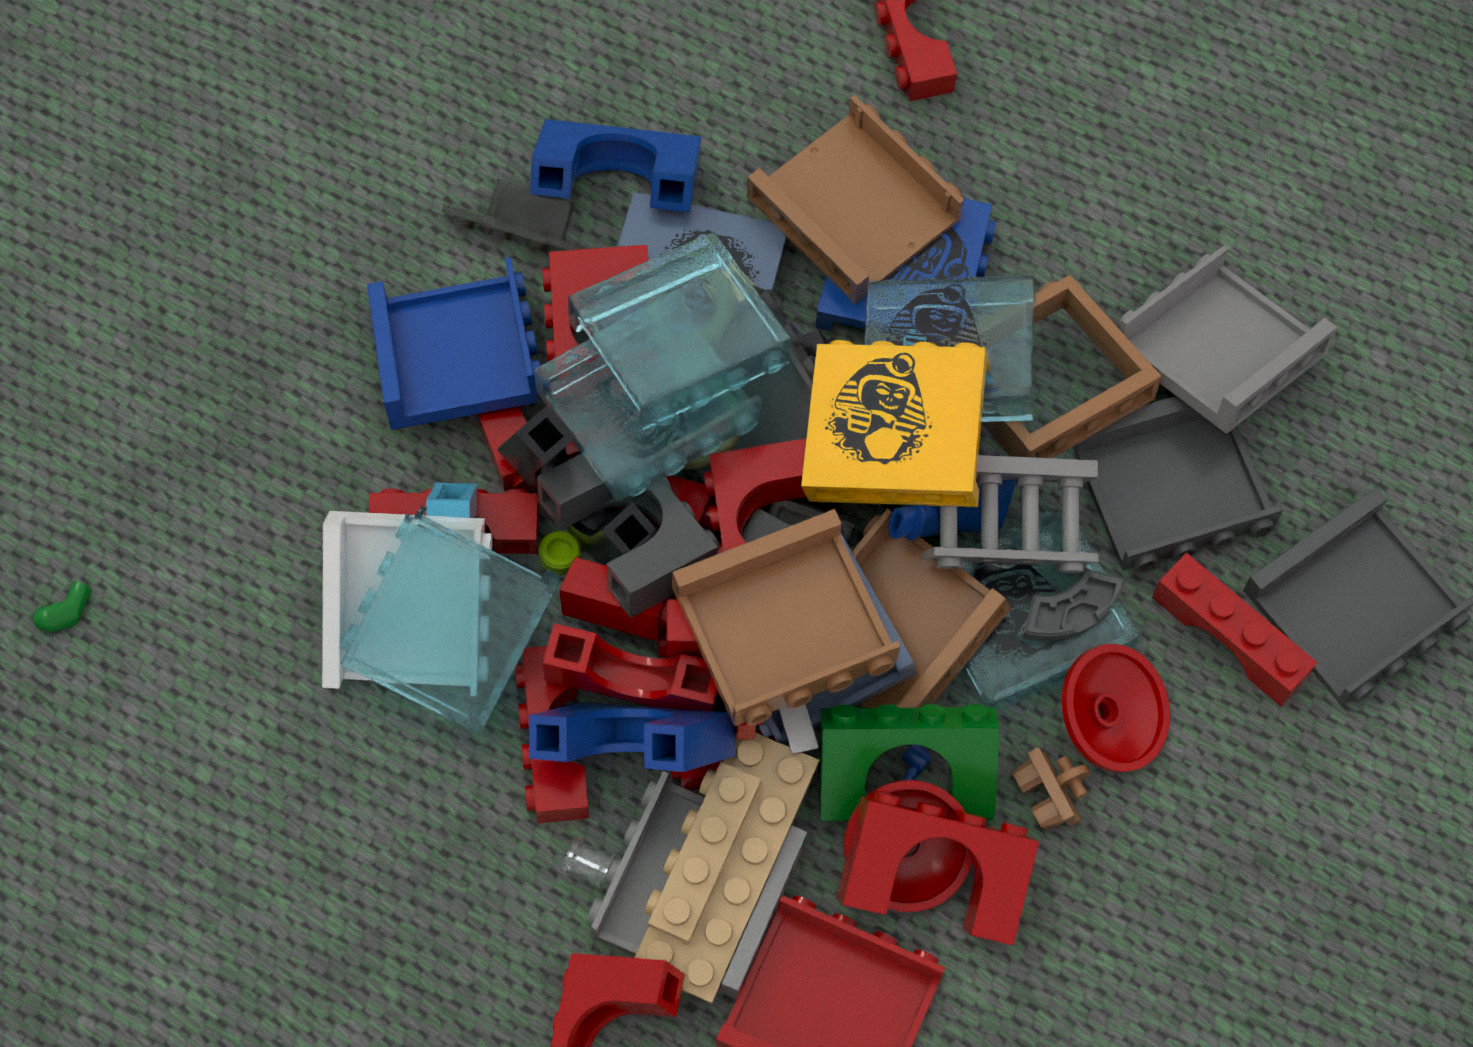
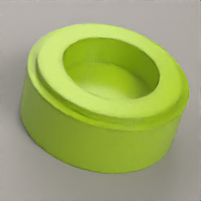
(558, 552)

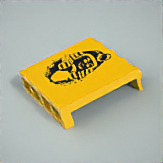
(895, 424)

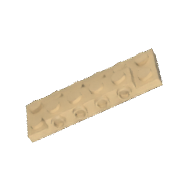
(725, 861)

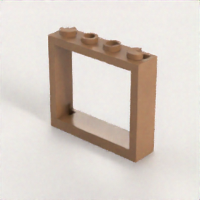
(1102, 410)

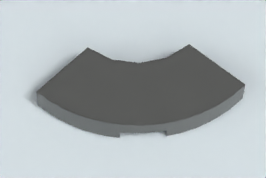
(1075, 610)

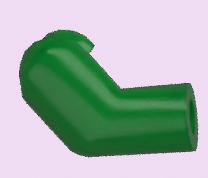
(64, 613)

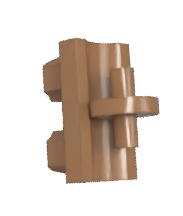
(1041, 772)

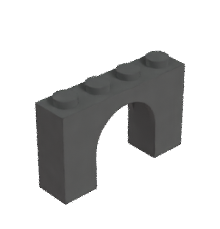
(645, 573)

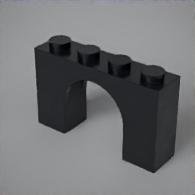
(541, 447)

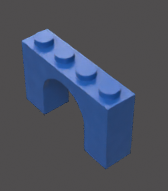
(574, 148)
(667, 736)

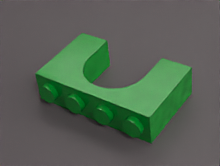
(858, 736)

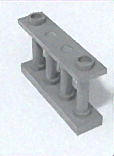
(1030, 475)

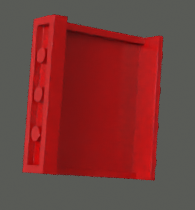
(830, 986)

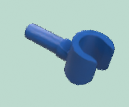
(917, 758)

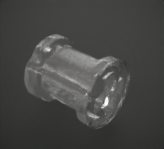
(588, 862)

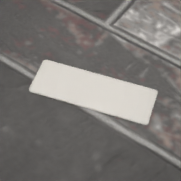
(798, 729)

